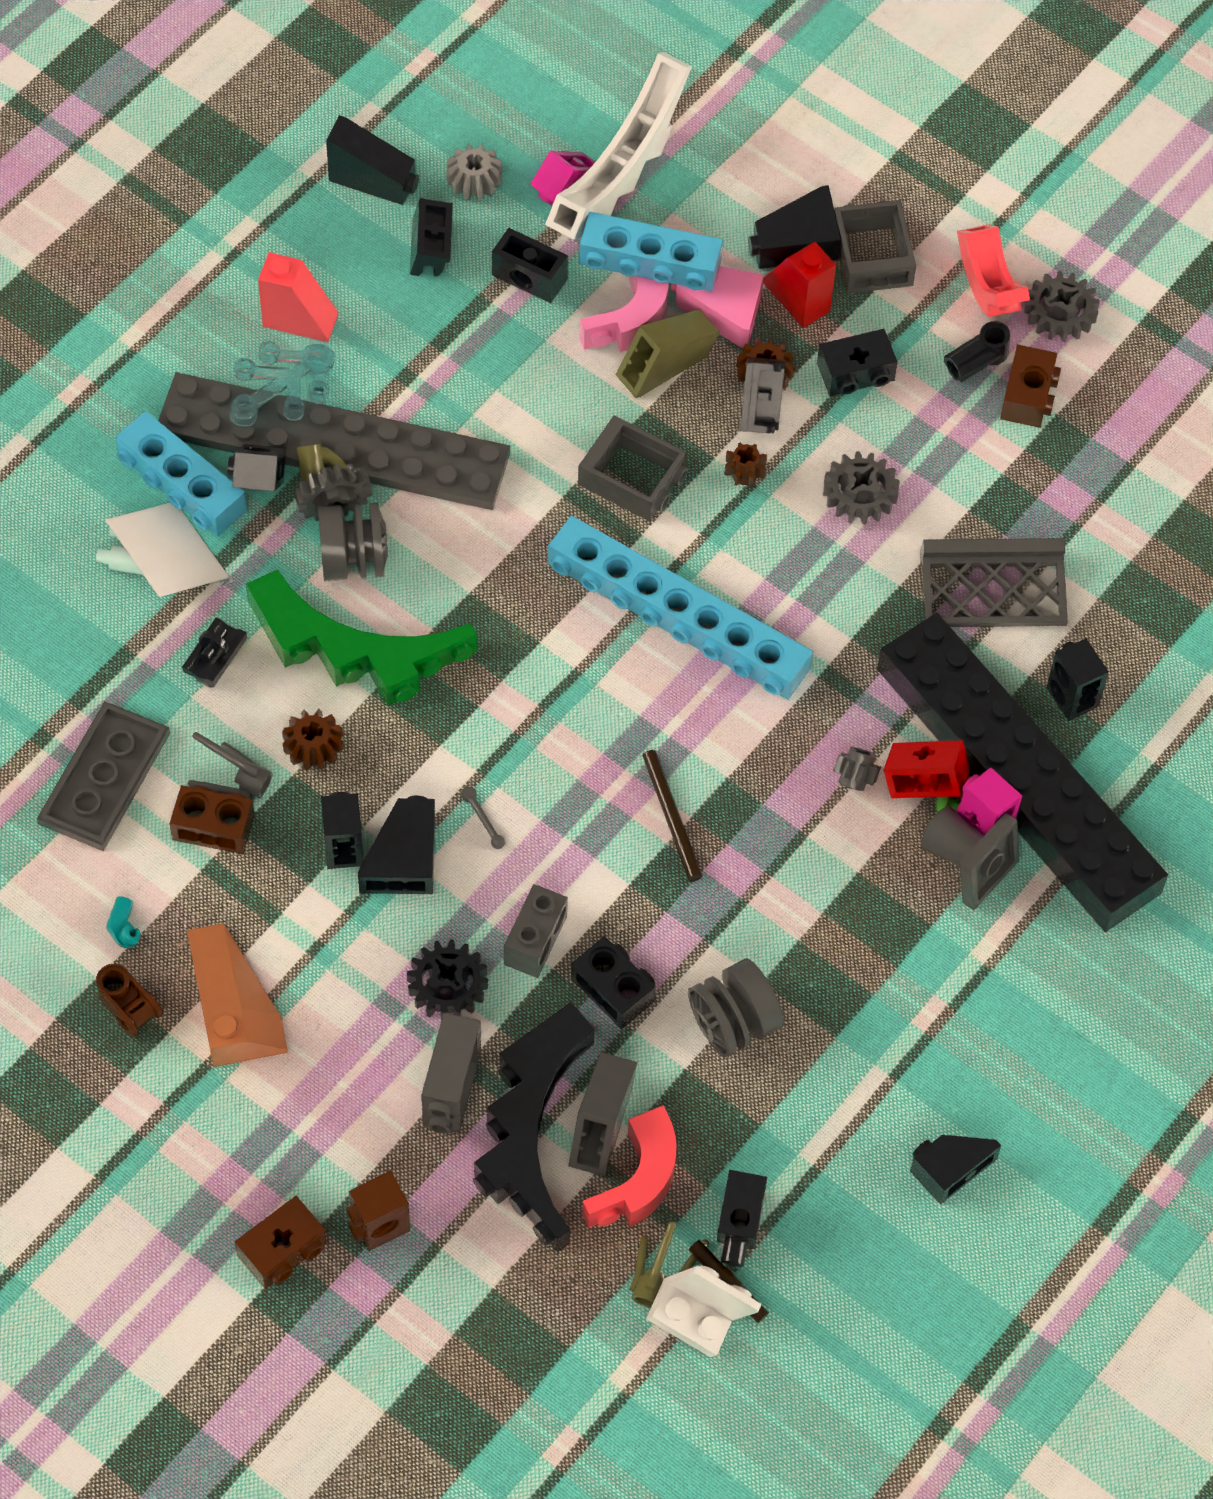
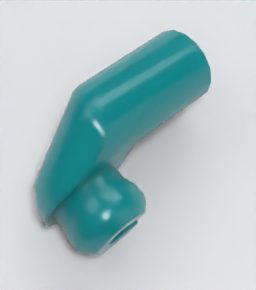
(119, 926)

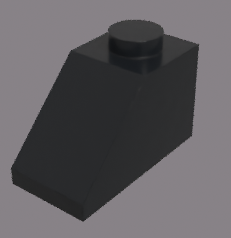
(952, 1163)

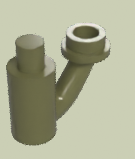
(313, 457)

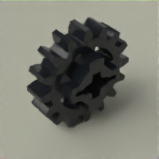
(449, 965)

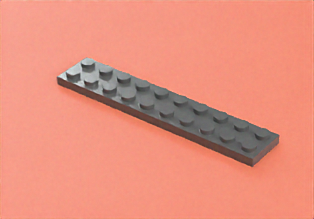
(387, 449)

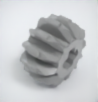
(474, 172)

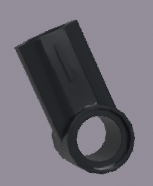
(978, 352)

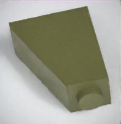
(665, 350)

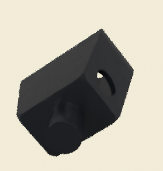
(742, 1203)

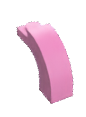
(621, 325)

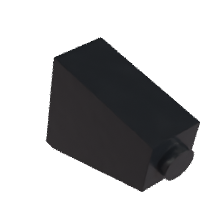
(369, 163)
(796, 227)
(403, 851)

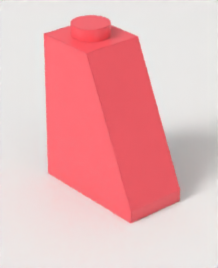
(294, 300)

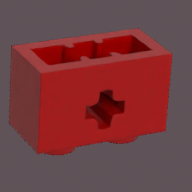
(926, 769)

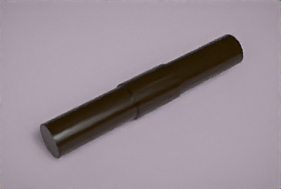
(709, 1260)

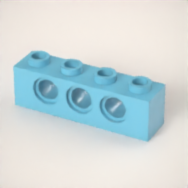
(638, 240)
(149, 437)

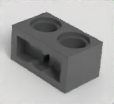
(535, 930)

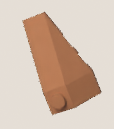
(234, 1004)

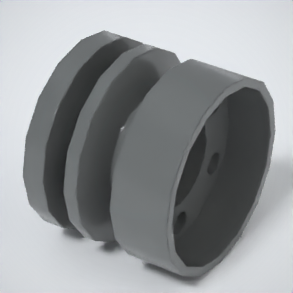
(352, 541)
(735, 1007)

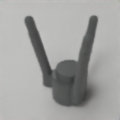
(251, 777)

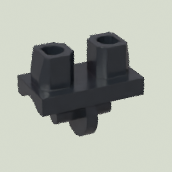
(214, 652)

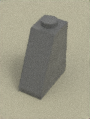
(602, 1114)

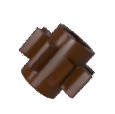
(745, 464)

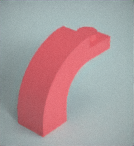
(988, 271)
(643, 1193)

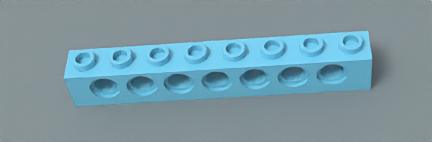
(672, 591)

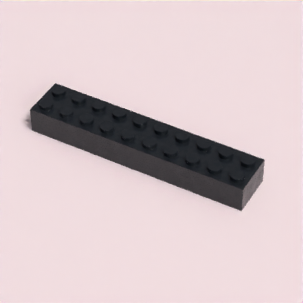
(1058, 808)

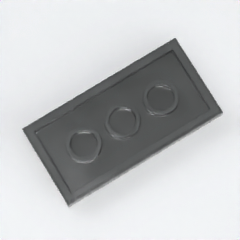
(103, 776)

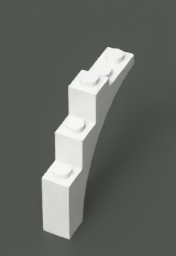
(622, 162)

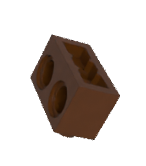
(208, 828)

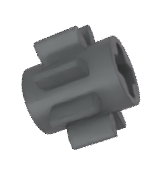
(857, 768)

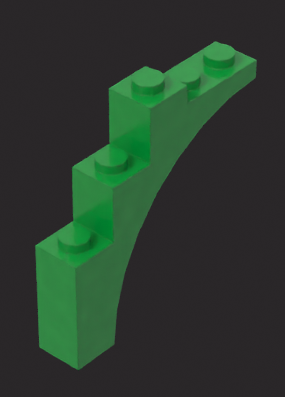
(348, 653)

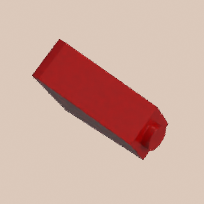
(804, 284)

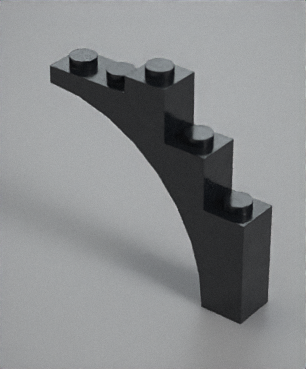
(513, 1166)

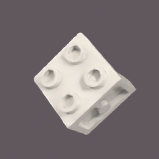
(700, 1308)

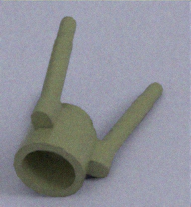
(647, 1286)

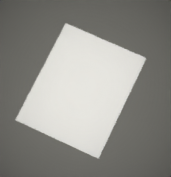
(167, 549)

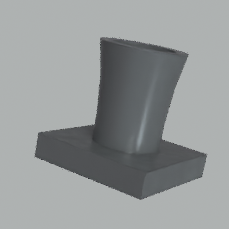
(981, 857)

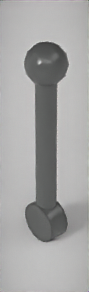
(469, 796)

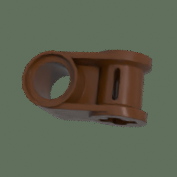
(131, 1003)

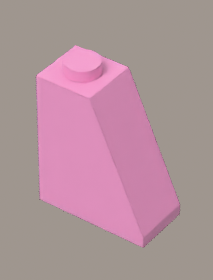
(730, 306)

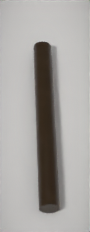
(672, 815)

